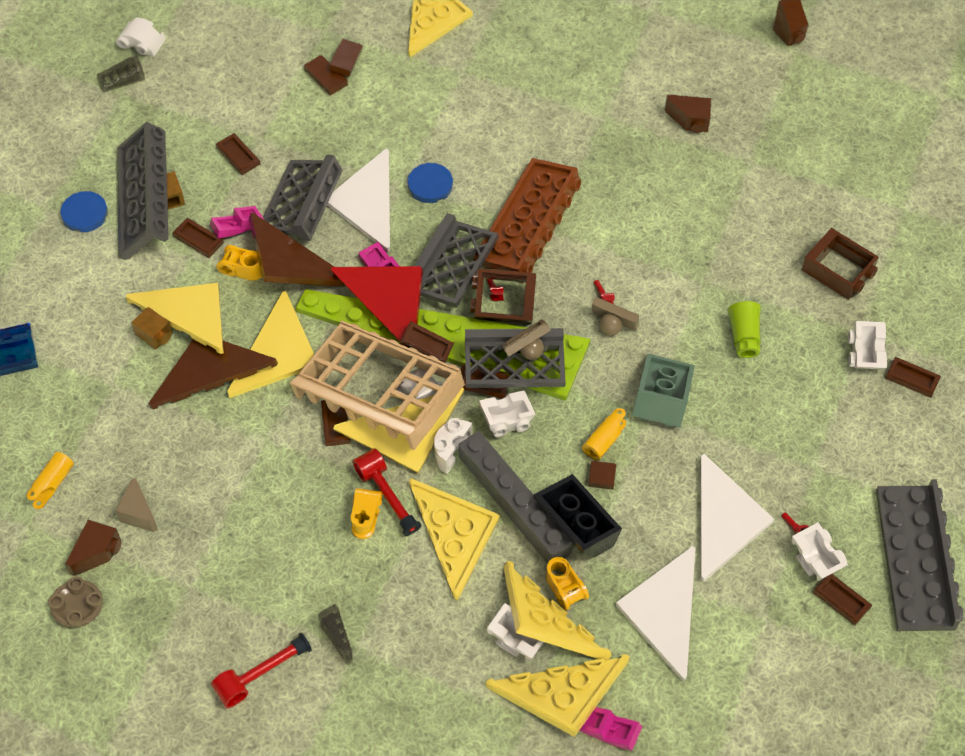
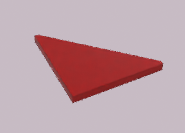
(387, 292)

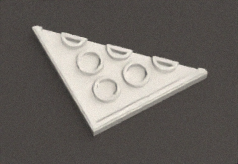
(366, 200)
(727, 518)
(663, 610)

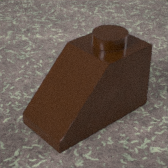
(790, 22)
(689, 112)
(93, 547)

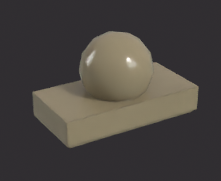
(613, 317)
(528, 341)

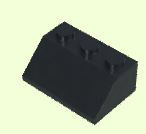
(579, 516)

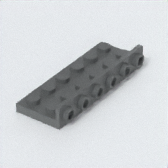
(142, 190)
(919, 558)

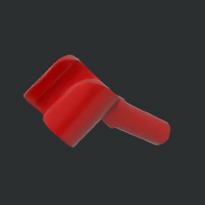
(496, 293)
(609, 297)
(795, 526)

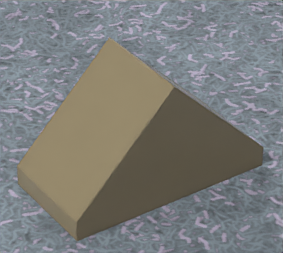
(134, 508)

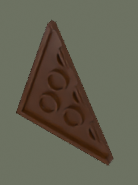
(286, 259)
(206, 369)

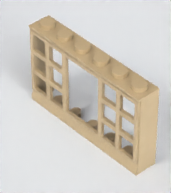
(374, 414)

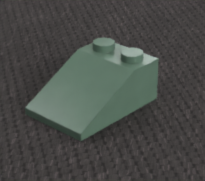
(663, 390)

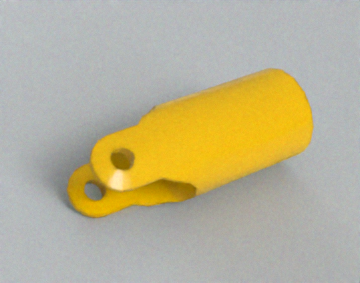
(605, 435)
(50, 479)

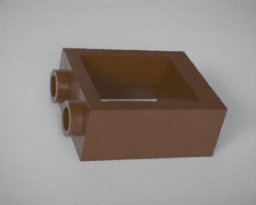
(849, 249)
(528, 278)

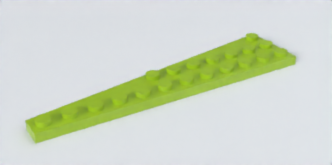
(334, 308)

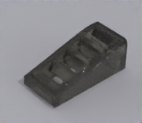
(131, 77)
(333, 626)

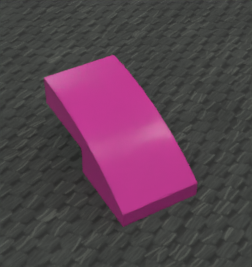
(233, 225)
(376, 256)
(612, 729)

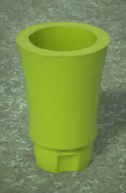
(746, 328)

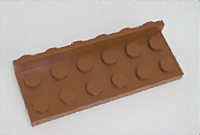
(531, 215)

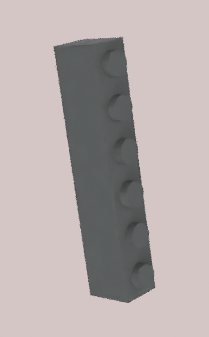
(514, 497)

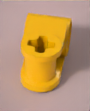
(240, 263)
(365, 510)
(568, 587)

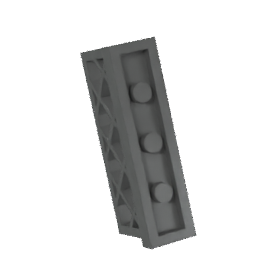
(314, 200)
(435, 250)
(490, 341)

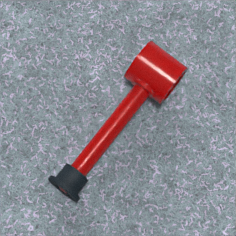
(370, 467)
(231, 686)

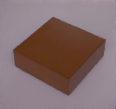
(602, 475)

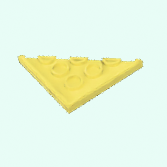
(433, 20)
(188, 310)
(281, 339)
(398, 448)
(456, 530)
(546, 620)
(562, 693)

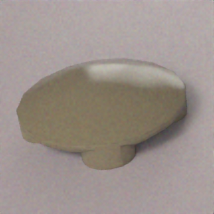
(76, 602)

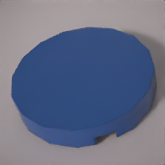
(430, 182)
(84, 211)

